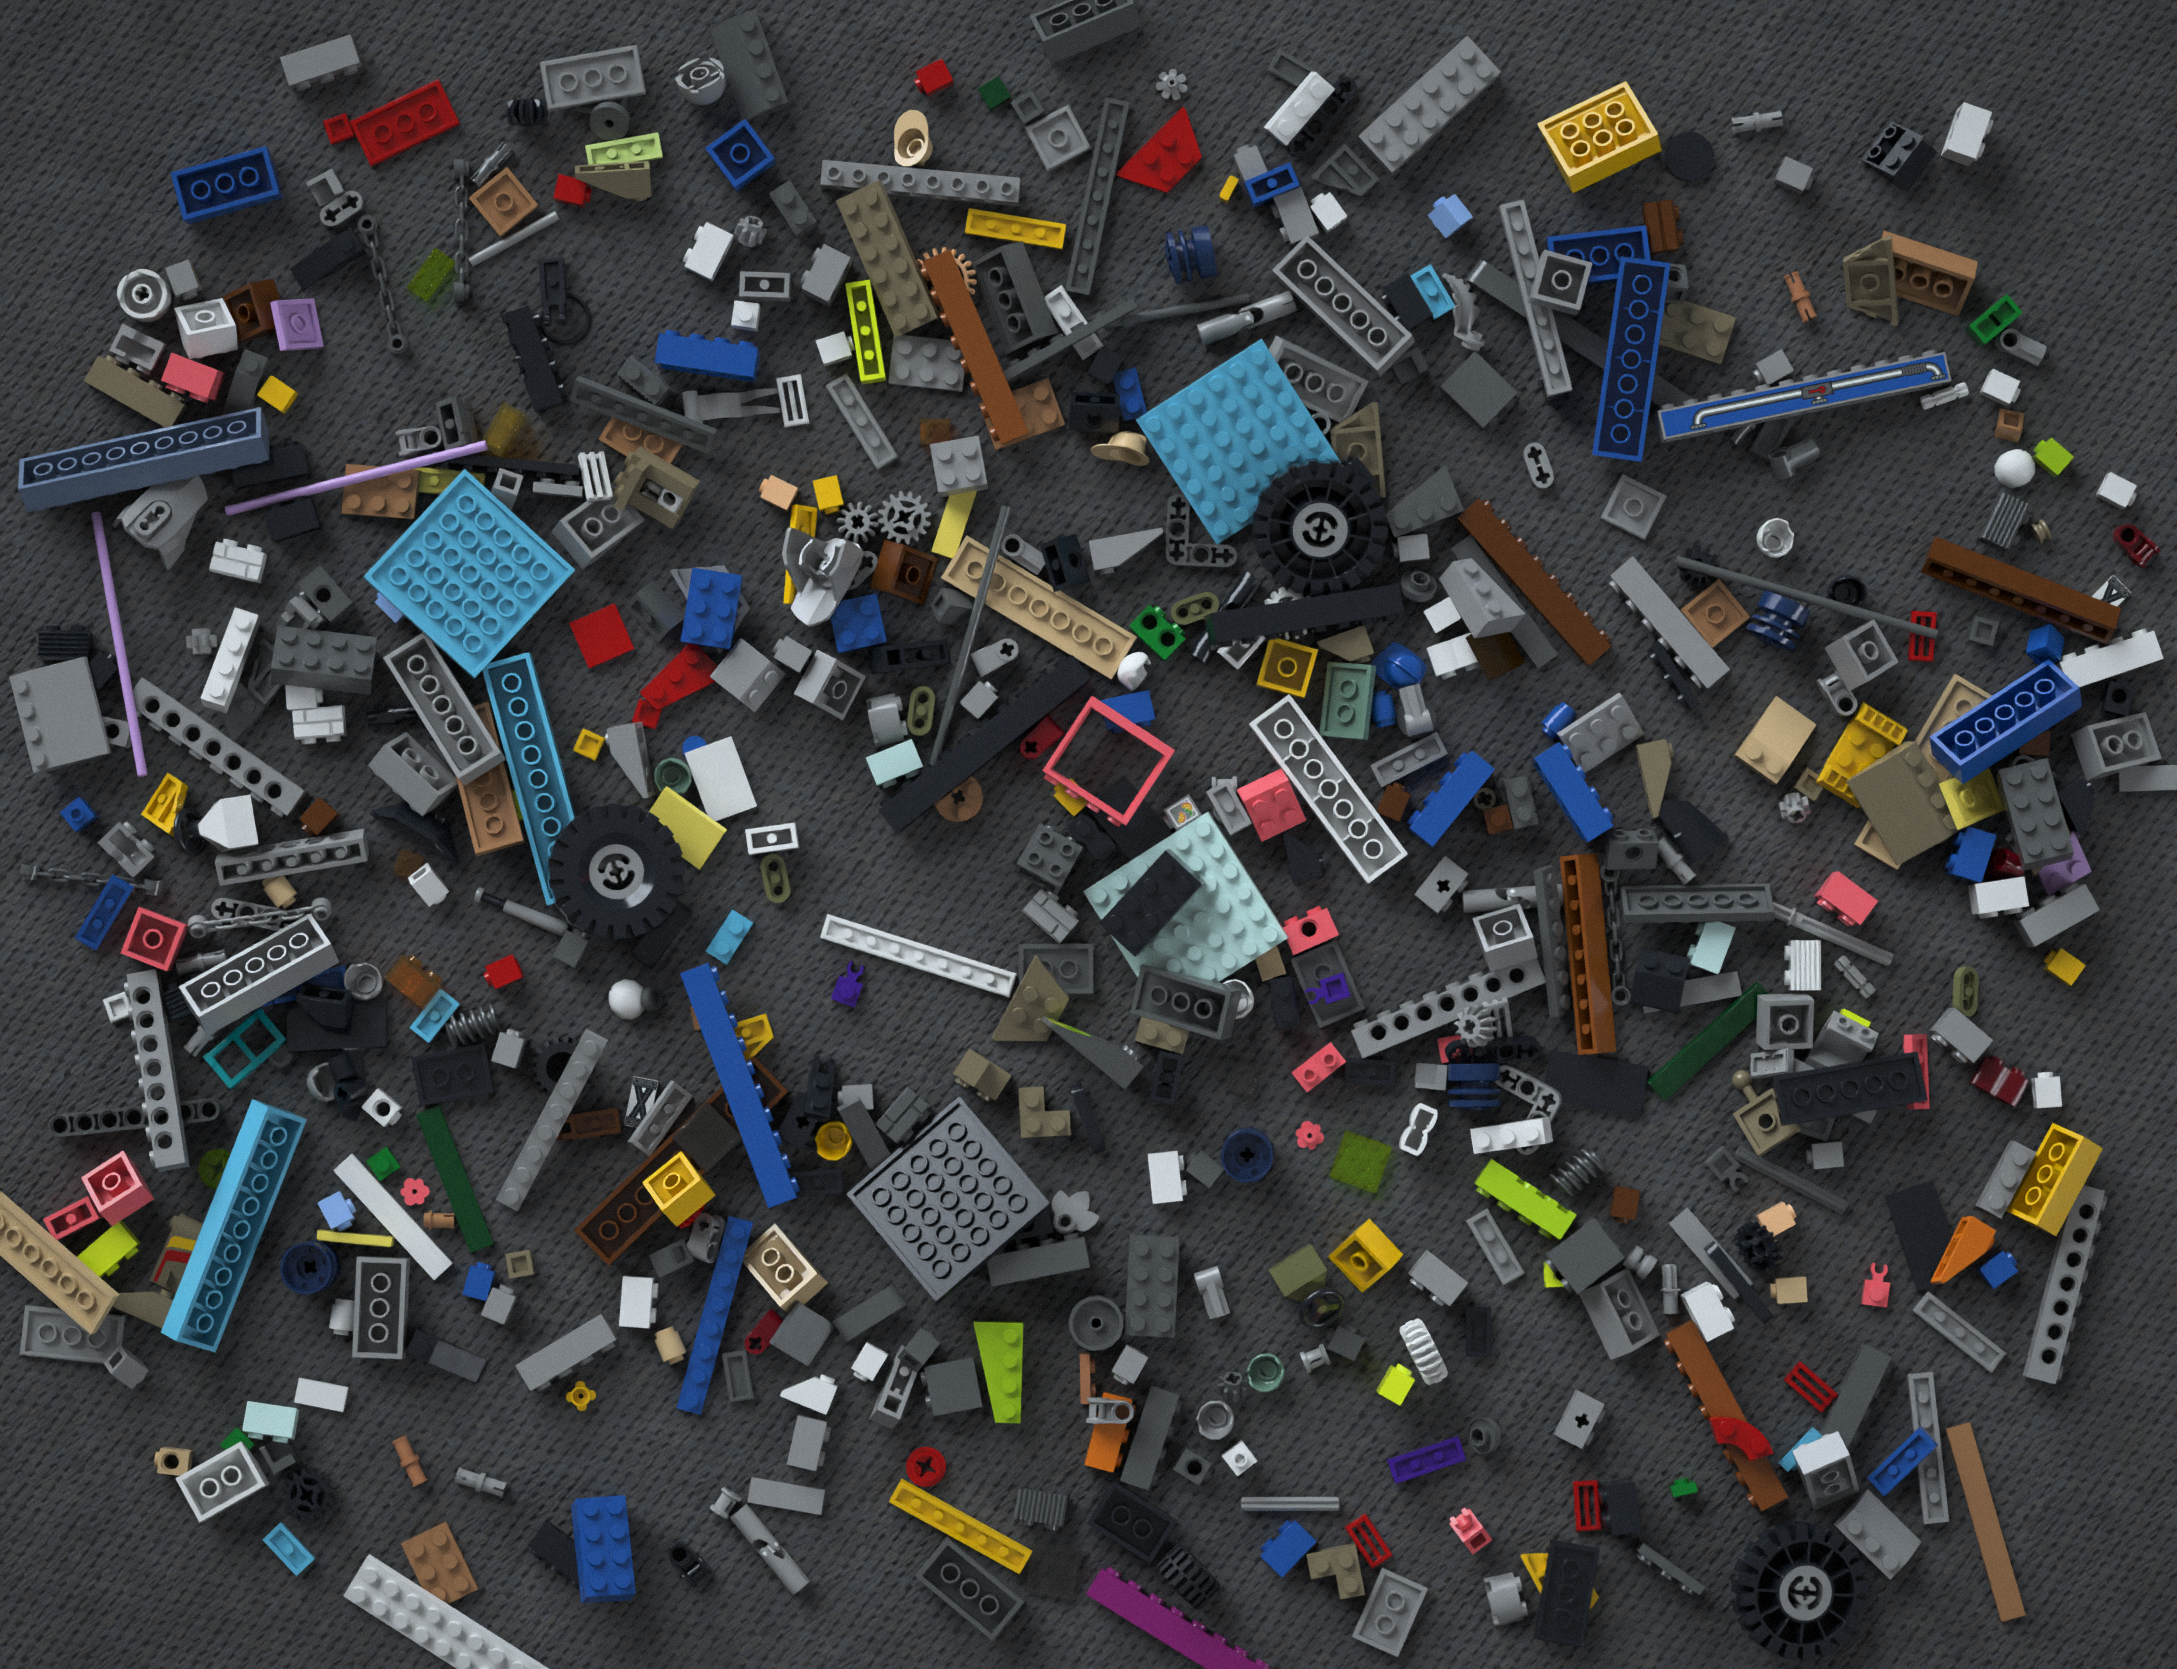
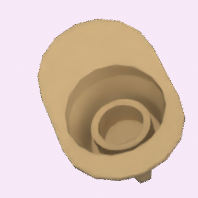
(912, 139)
(1123, 447)

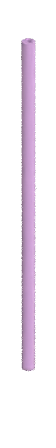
(356, 478)
(119, 644)

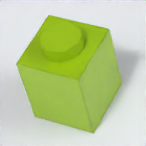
(2051, 456)

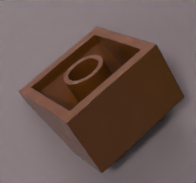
(252, 309)
(903, 572)

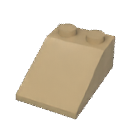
(1775, 741)
(783, 1269)

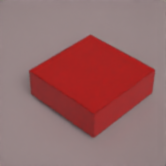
(338, 129)
(646, 714)

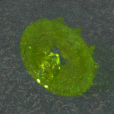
(213, 1158)

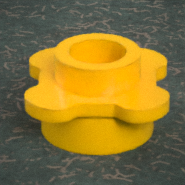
(581, 1403)

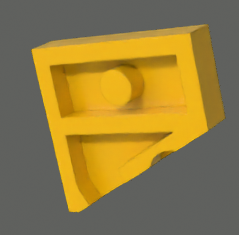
(166, 803)
(755, 1033)

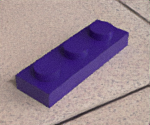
(1426, 1459)

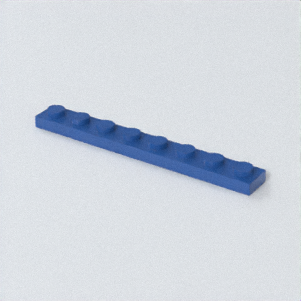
(715, 1314)

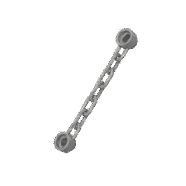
(199, 924)

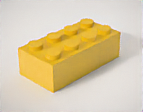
(2054, 1179)

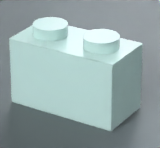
(895, 763)
(1710, 946)
(270, 1421)

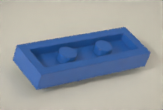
(104, 912)
(1902, 1461)

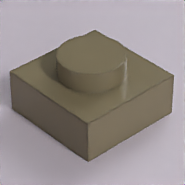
(1806, 785)
(520, 1264)

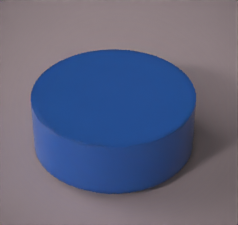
(692, 743)

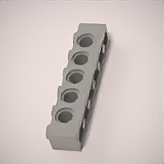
(292, 857)

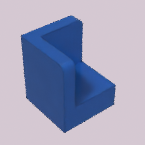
(2045, 644)

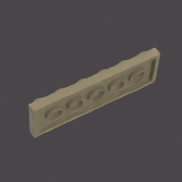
(888, 258)

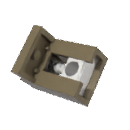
(653, 498)

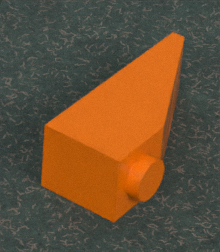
(1967, 1244)

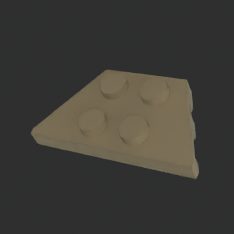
(1872, 280)
(1362, 437)
(1035, 997)

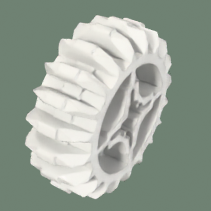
(1423, 1351)

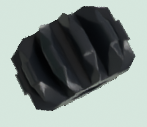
(527, 112)
(1703, 558)

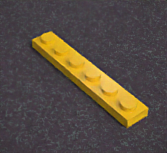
(960, 1526)

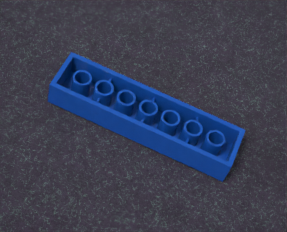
(1631, 358)

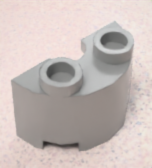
(137, 348)
(299, 615)
(885, 719)
(127, 848)
(1505, 1599)

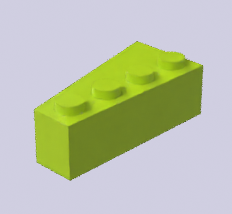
(1524, 1199)
(1002, 1358)

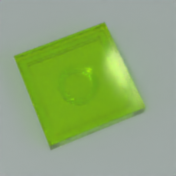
(1360, 1161)

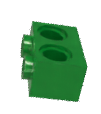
(1993, 320)
(1152, 637)

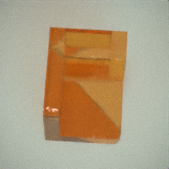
(934, 431)

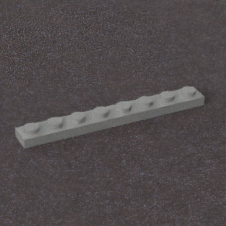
(1539, 318)
(551, 1119)

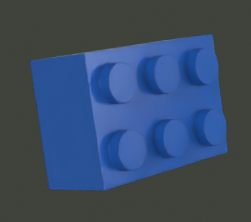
(712, 609)

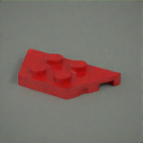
(1165, 156)

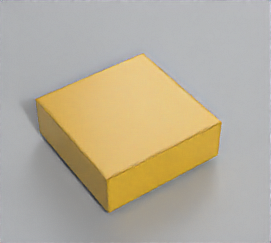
(1228, 189)
(589, 744)

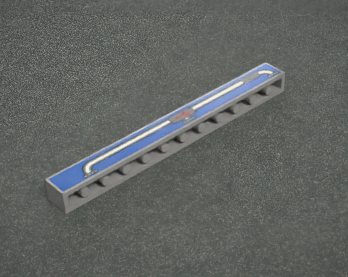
(1802, 397)

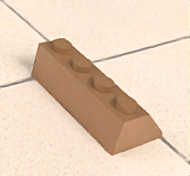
(1931, 274)

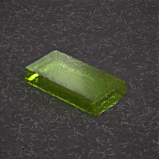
(431, 274)

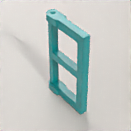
(255, 1061)

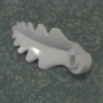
(1464, 313)

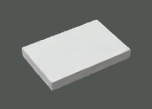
(720, 779)

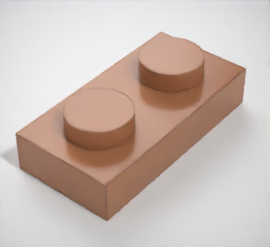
(1087, 1366)

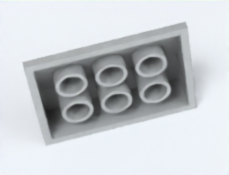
(60, 715)

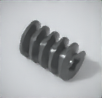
(472, 1026)
(1577, 1172)

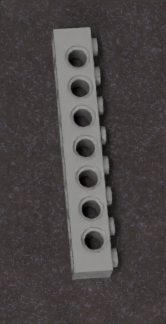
(922, 182)
(291, 793)
(1368, 1045)
(176, 1155)
(2053, 1293)

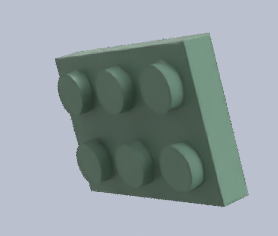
(1347, 700)

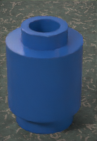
(1383, 709)
(1557, 720)

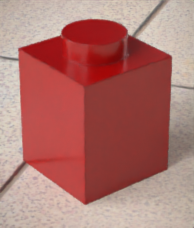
(933, 78)
(572, 191)
(503, 972)

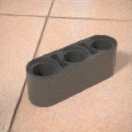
(869, 1312)

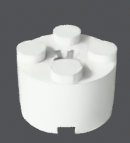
(139, 282)

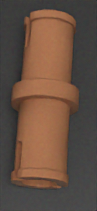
(1800, 296)
(409, 1461)

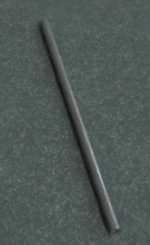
(1806, 597)
(970, 634)

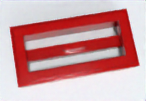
(1911, 657)
(1826, 1400)
(1585, 1483)
(1380, 1559)

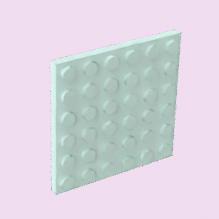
(1218, 927)

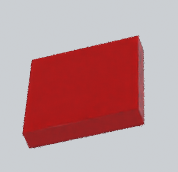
(601, 636)

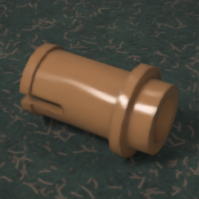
(439, 1220)

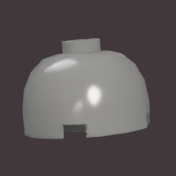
(701, 81)

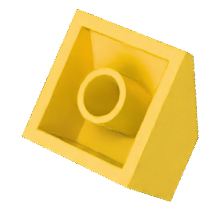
(678, 1189)
(1365, 1255)

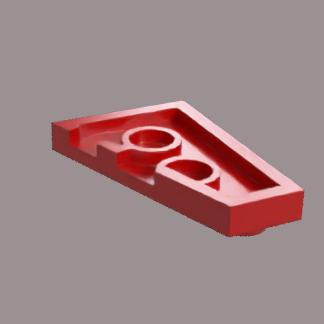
(680, 678)

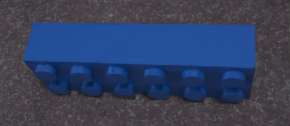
(2005, 721)

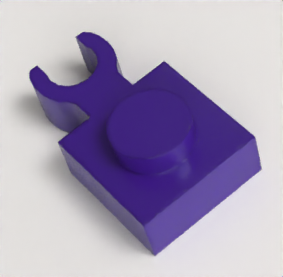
(1332, 988)
(847, 989)

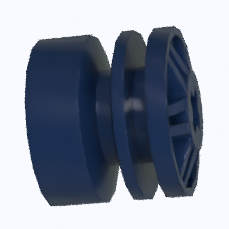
(1191, 254)
(1778, 621)
(1474, 1085)
(1235, 1163)
(296, 1266)

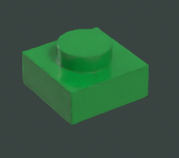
(383, 1163)
(235, 1437)
(1683, 1487)

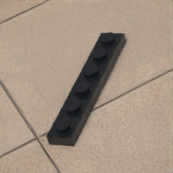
(540, 469)

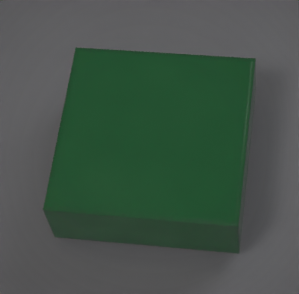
(994, 93)

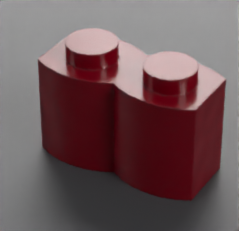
(1999, 1081)

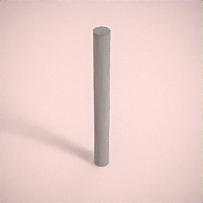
(513, 238)

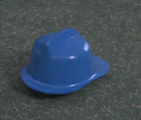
(1399, 666)

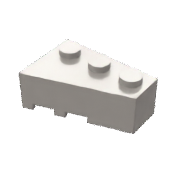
(1479, 599)

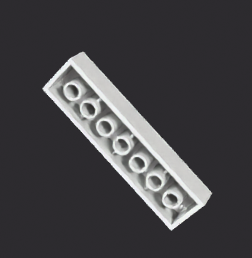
(1328, 789)

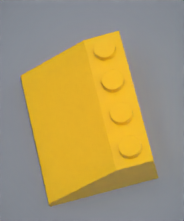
(1600, 137)

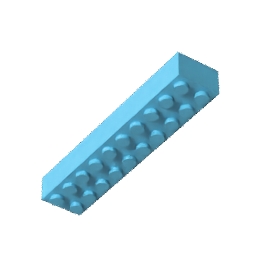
(530, 755)
(233, 1226)

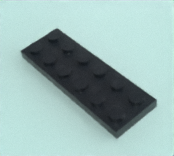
(1849, 1088)

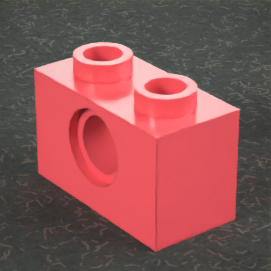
(1324, 930)
(1318, 1067)
(72, 1218)

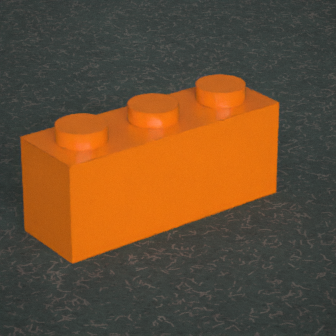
(1107, 1439)

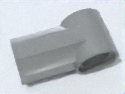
(2022, 347)
(1026, 554)
(1416, 715)
(1210, 1286)

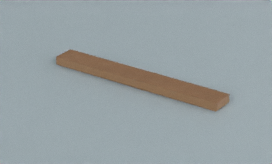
(1985, 1521)

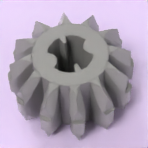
(849, 523)
(1475, 1026)

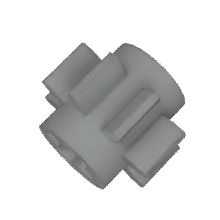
(750, 231)
(201, 641)
(1794, 807)

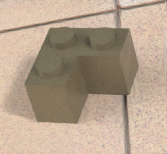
(981, 1074)
(1037, 1121)
(1342, 1563)

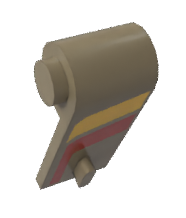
(176, 1252)

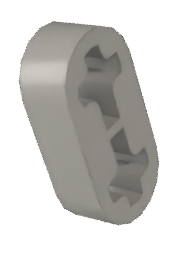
(345, 214)
(1532, 467)
(865, 573)

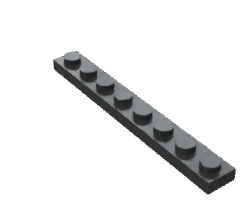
(1097, 196)

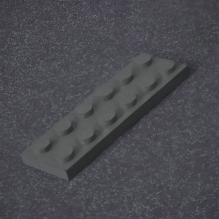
(1697, 903)

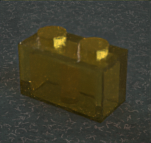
(504, 430)

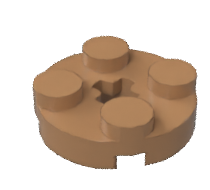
(963, 810)

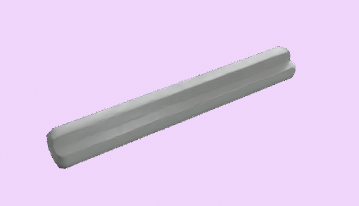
(1290, 1503)

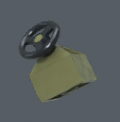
(1303, 1279)

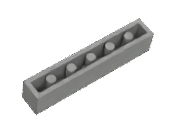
(1668, 623)

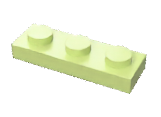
(630, 149)

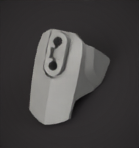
(175, 509)
(819, 573)

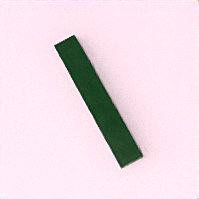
(1707, 1043)
(454, 1179)

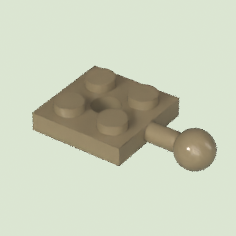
(1751, 1115)

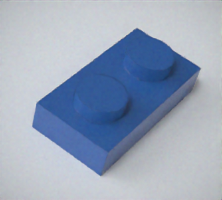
(1131, 397)

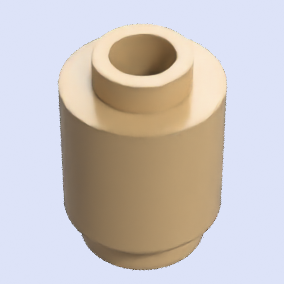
(280, 891)
(670, 1345)

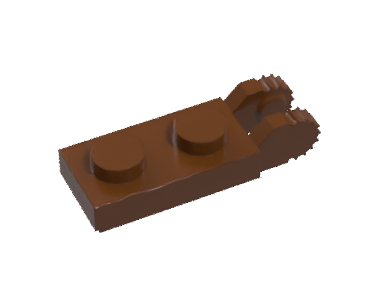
(593, 1124)

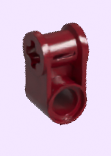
(2139, 547)
(1043, 735)
(2003, 865)
(765, 1330)

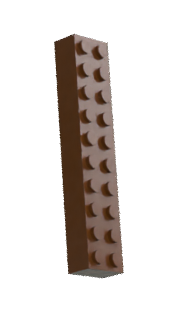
(630, 1206)

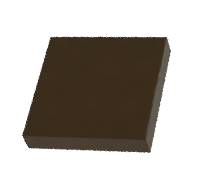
(1495, 654)

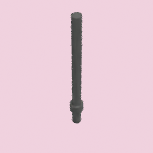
(1130, 319)

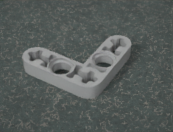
(1536, 1098)

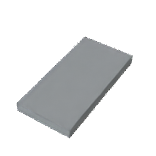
(592, 78)
(56, 1335)

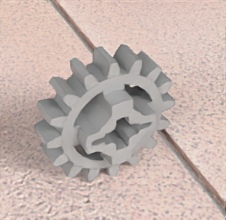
(893, 524)

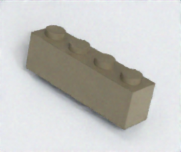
(136, 393)

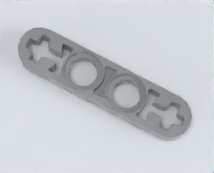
(258, 909)

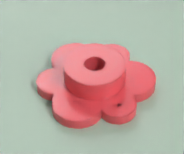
(1307, 1127)
(411, 1198)

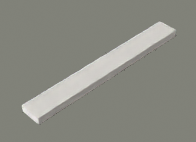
(918, 955)

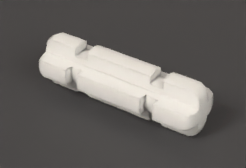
(1944, 395)

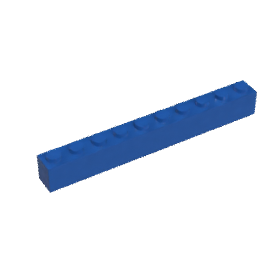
(738, 1084)

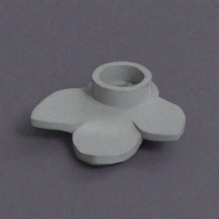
(1075, 1209)

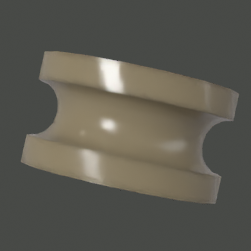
(2041, 531)
(1486, 791)

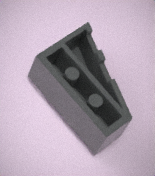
(1425, 506)

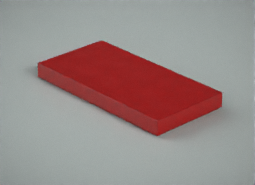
(404, 123)

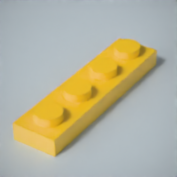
(1015, 229)
(803, 519)

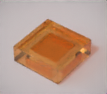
(408, 863)

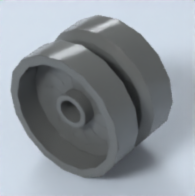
(1096, 1307)

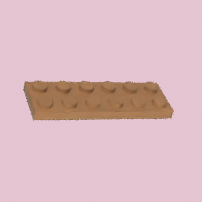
(490, 802)

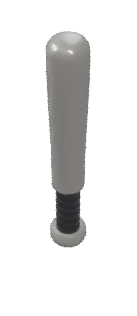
(532, 916)

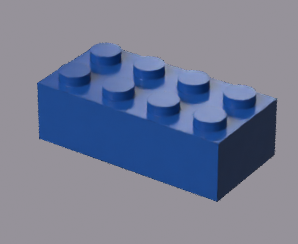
(226, 185)
(1603, 250)
(707, 357)
(1572, 792)
(1451, 798)
(603, 1549)

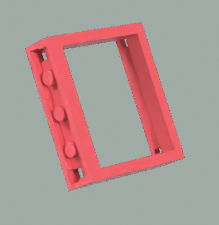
(1136, 731)

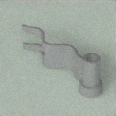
(725, 405)

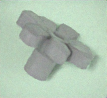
(1169, 89)

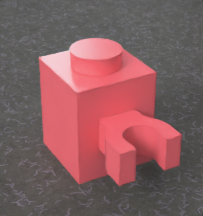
(1470, 1531)

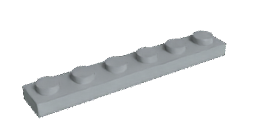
(1930, 1470)

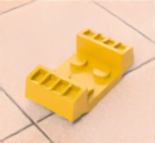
(1861, 744)

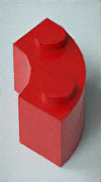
(1742, 1434)

